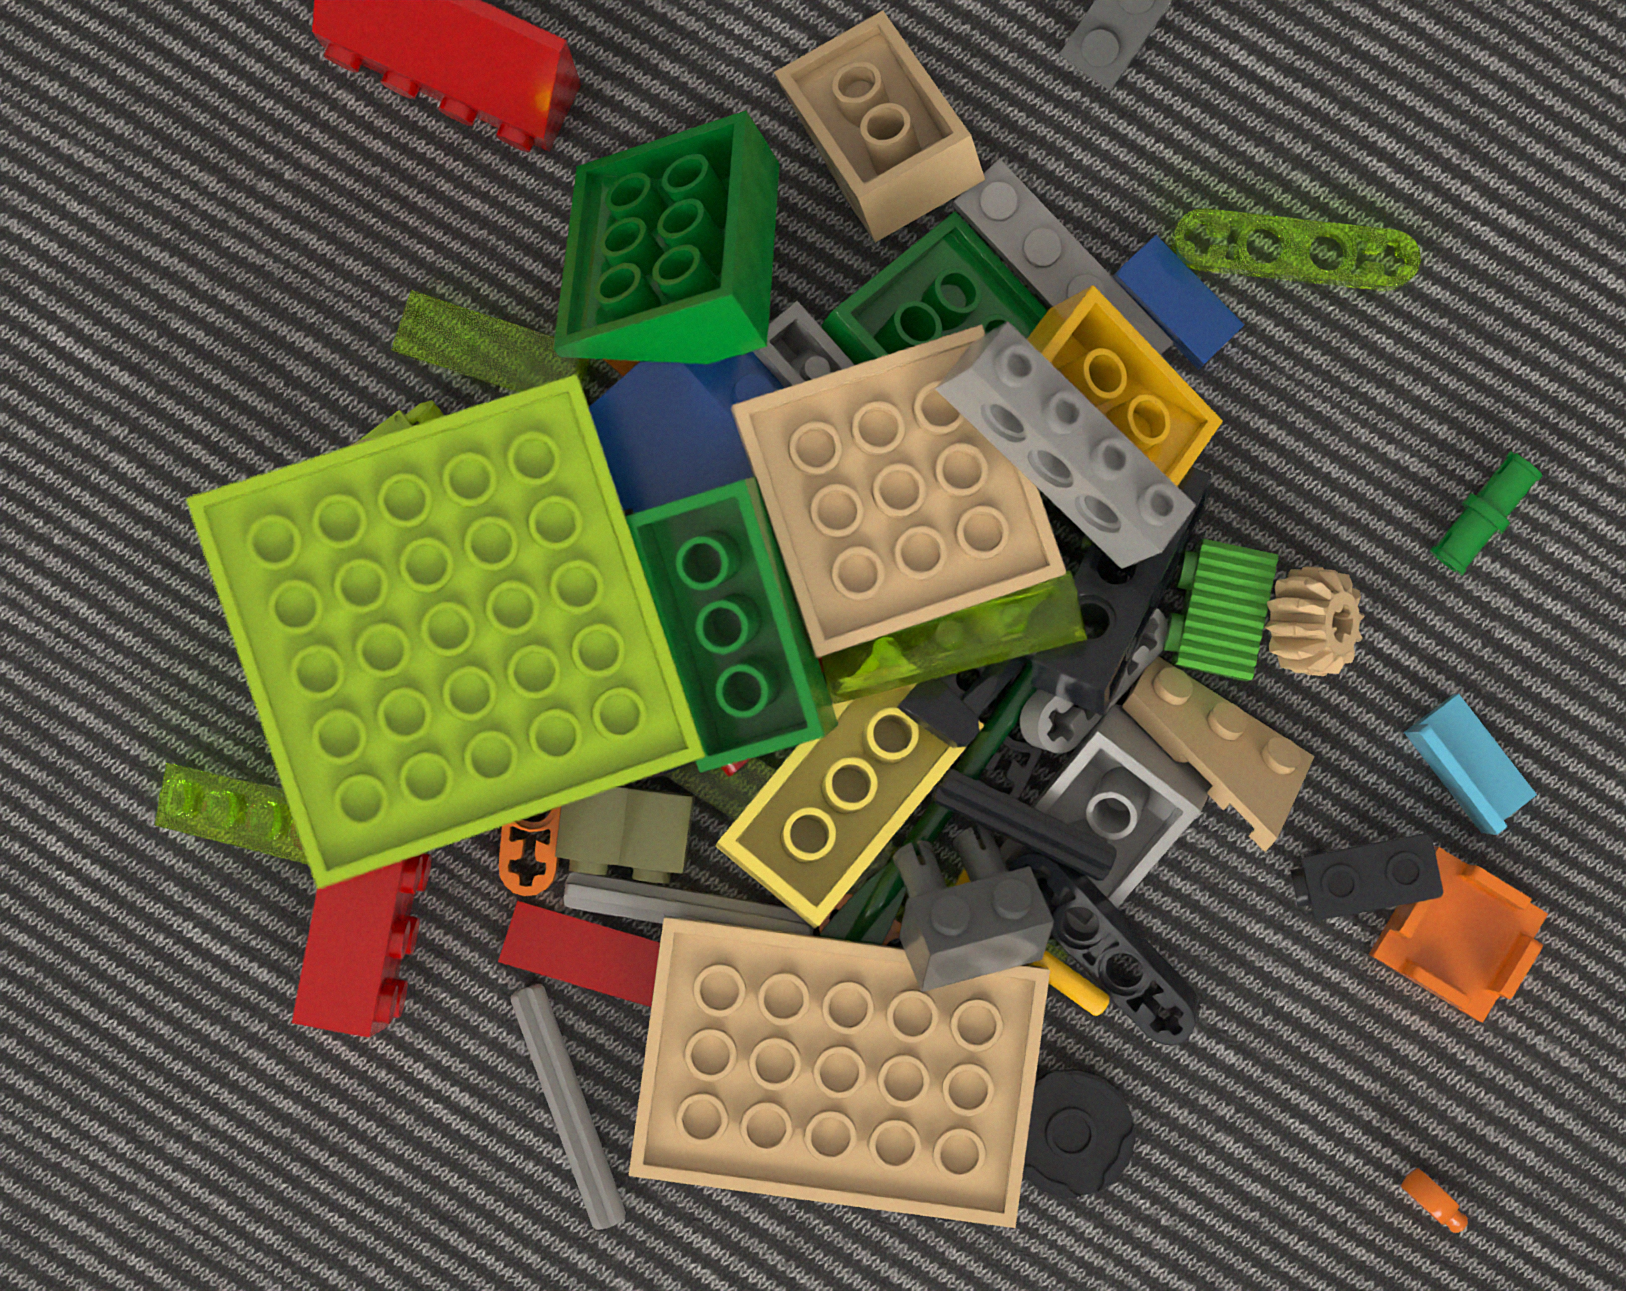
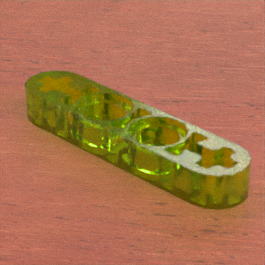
(1295, 240)

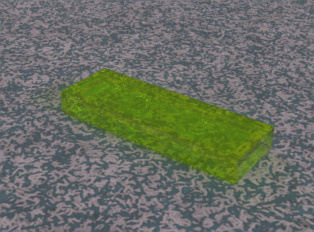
(480, 346)

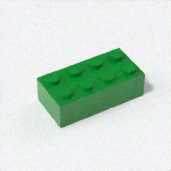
(732, 624)

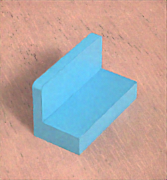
(1470, 764)

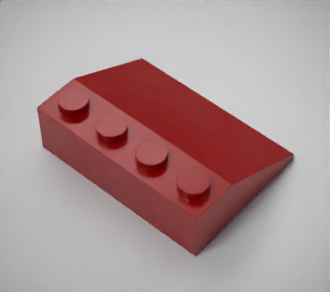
(460, 54)

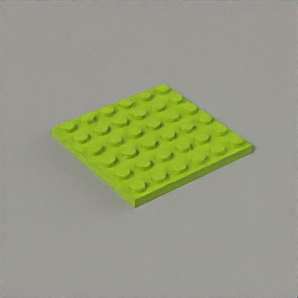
(445, 629)

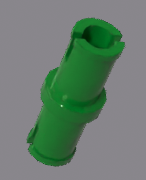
(1486, 513)

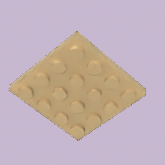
(891, 498)

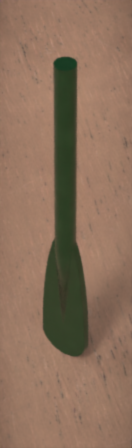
(875, 905)

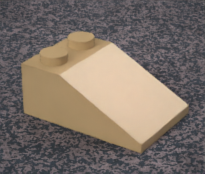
(881, 126)

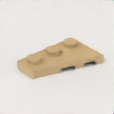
(1231, 749)

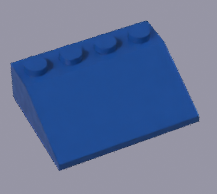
(673, 427)

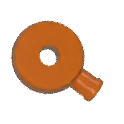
(1434, 1200)

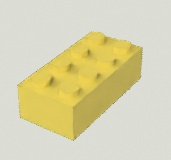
(837, 803)

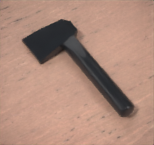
(953, 718)

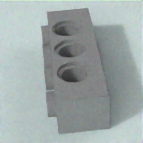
(1065, 446)

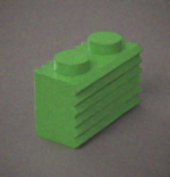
(1221, 609)

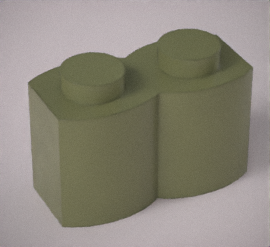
(627, 829)

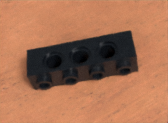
(1093, 668)

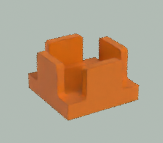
(1467, 942)

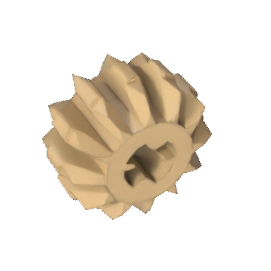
(1314, 621)

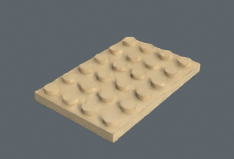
(835, 1076)

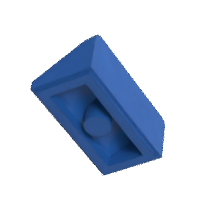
(1178, 301)

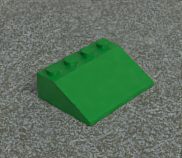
(672, 249)
(930, 292)

